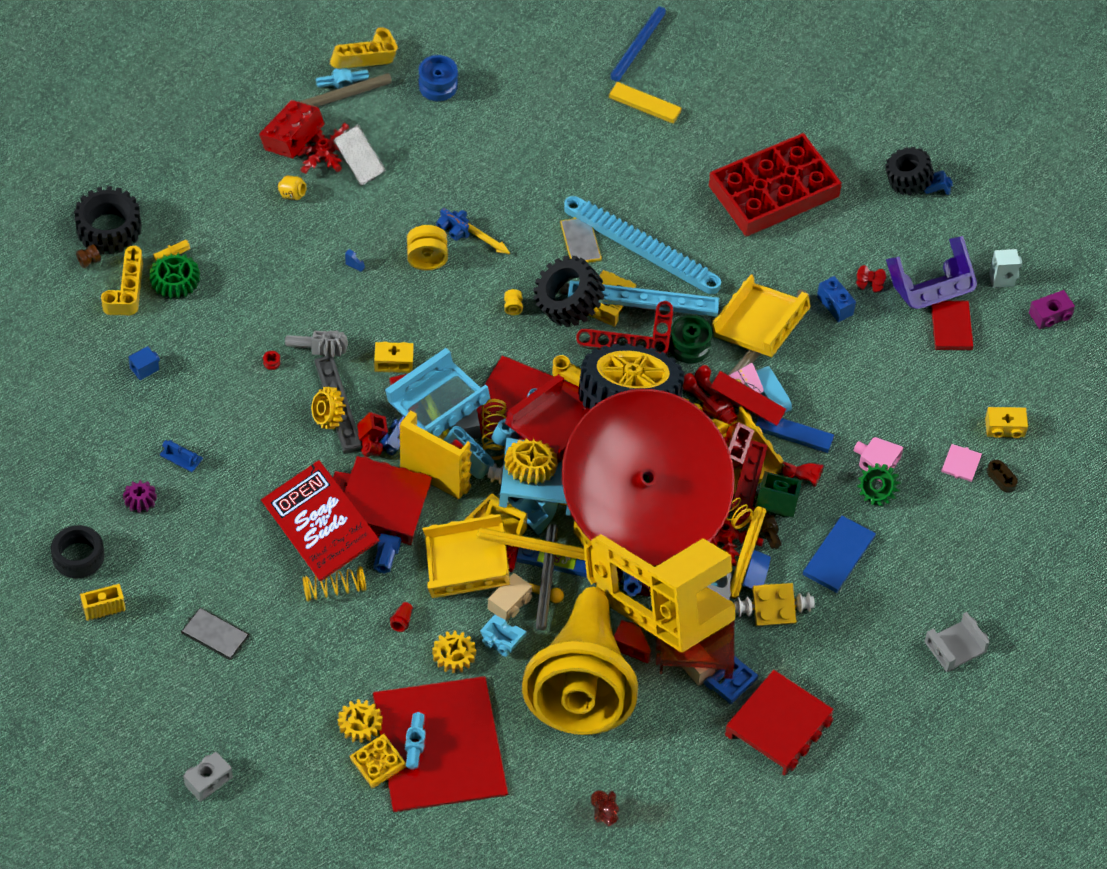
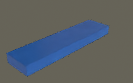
(798, 434)

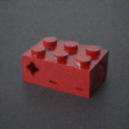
(291, 129)

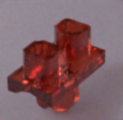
(605, 807)

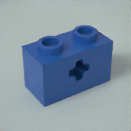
(836, 299)

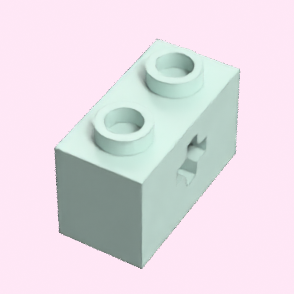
(1005, 268)

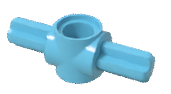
(342, 78)
(415, 748)

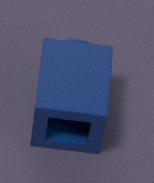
(144, 363)

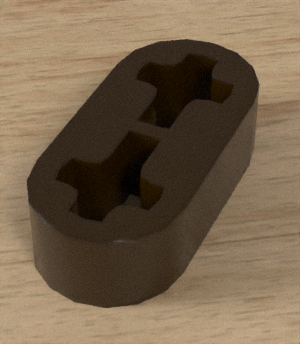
(1002, 475)

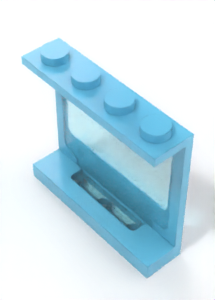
(437, 394)

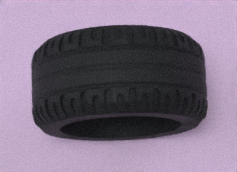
(78, 568)

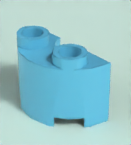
(501, 635)

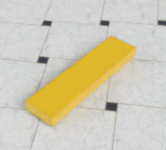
(645, 102)

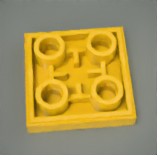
(378, 761)

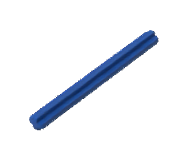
(638, 43)

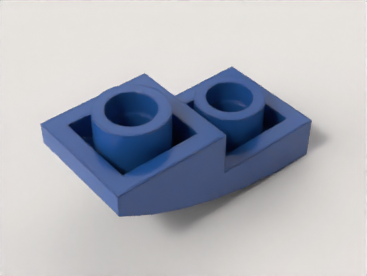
(756, 570)

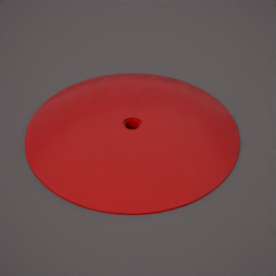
(656, 437)

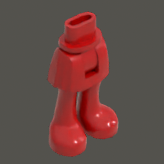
(715, 405)

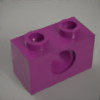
(1051, 309)

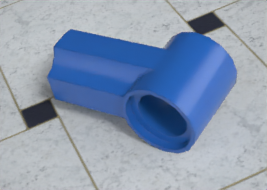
(387, 548)
(631, 584)

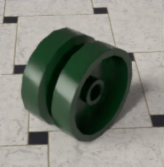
(690, 339)

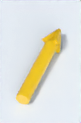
(501, 248)

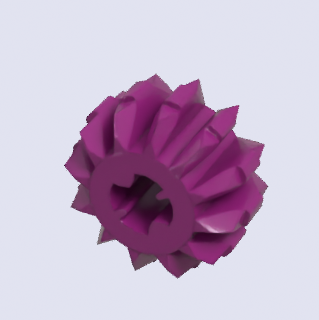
(140, 496)

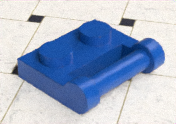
(732, 688)

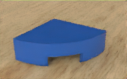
(353, 261)

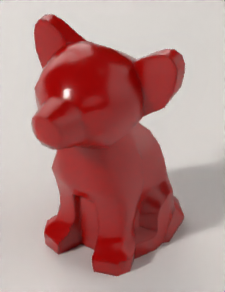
(809, 471)

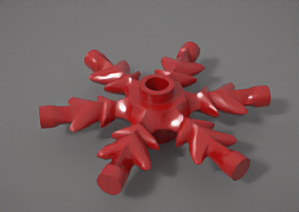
(323, 149)
(729, 533)

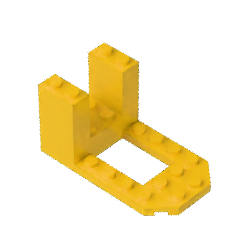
(678, 612)

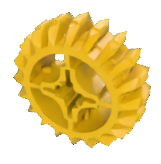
(519, 463)

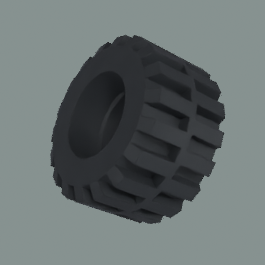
(909, 171)

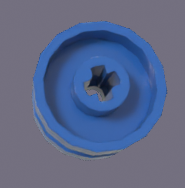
(438, 78)

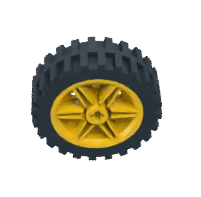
(625, 369)

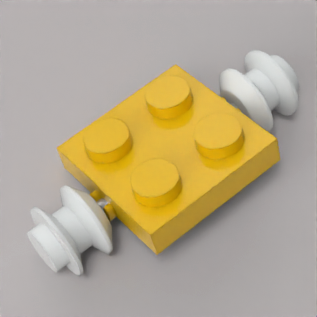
(774, 604)

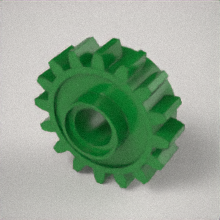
(871, 477)

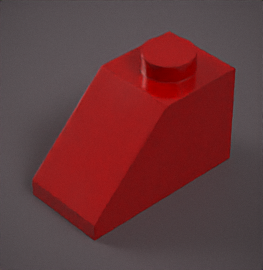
(632, 641)

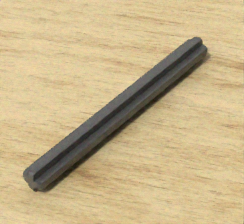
(546, 581)

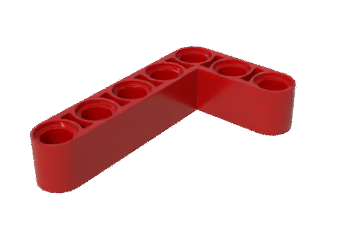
(633, 339)

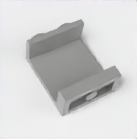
(957, 643)

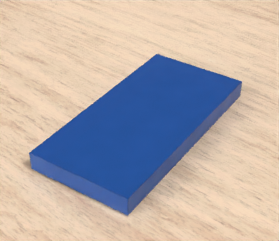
(839, 554)

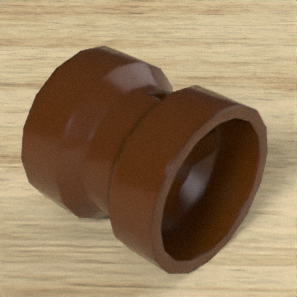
(88, 256)

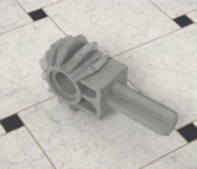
(322, 342)

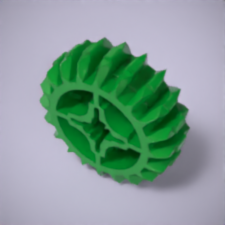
(174, 280)

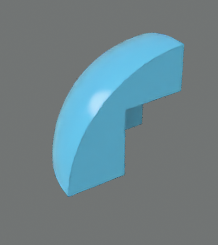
(539, 512)

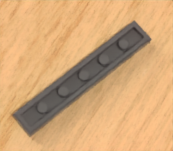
(347, 429)

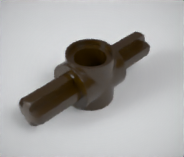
(769, 530)

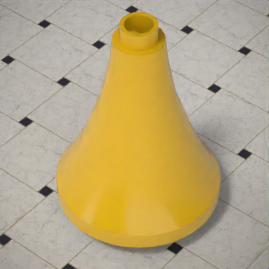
(581, 677)

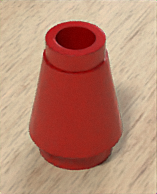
(401, 618)

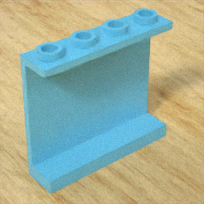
(549, 491)

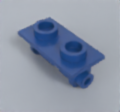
(390, 441)
(180, 455)

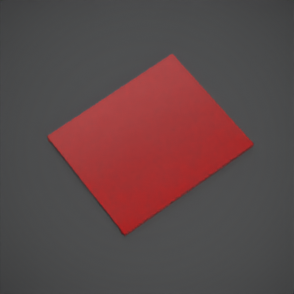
(460, 744)

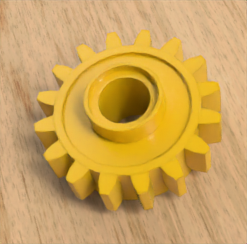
(328, 408)

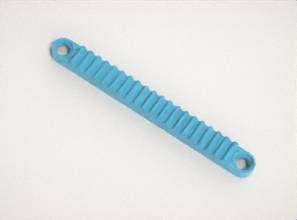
(643, 244)

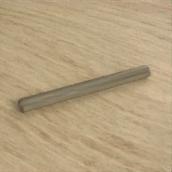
(348, 91)

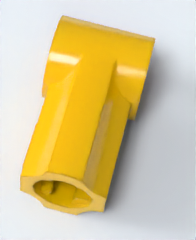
(568, 371)

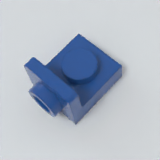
(940, 182)

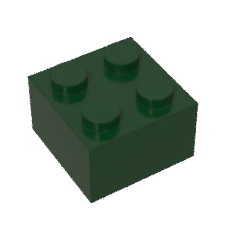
(779, 494)

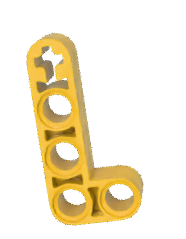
(377, 52)
(127, 299)

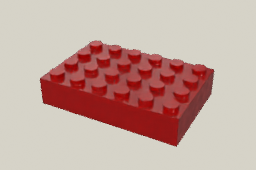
(774, 184)

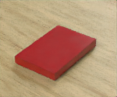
(952, 325)

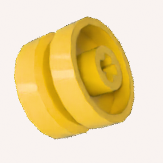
(427, 247)

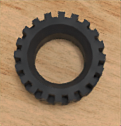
(104, 203)
(577, 305)

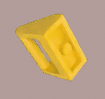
(510, 524)

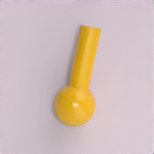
(556, 593)

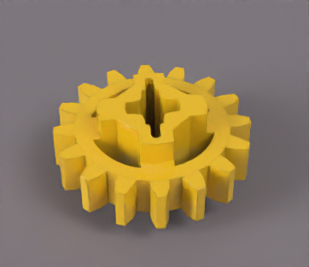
(455, 658)
(359, 727)

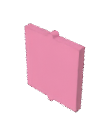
(961, 462)

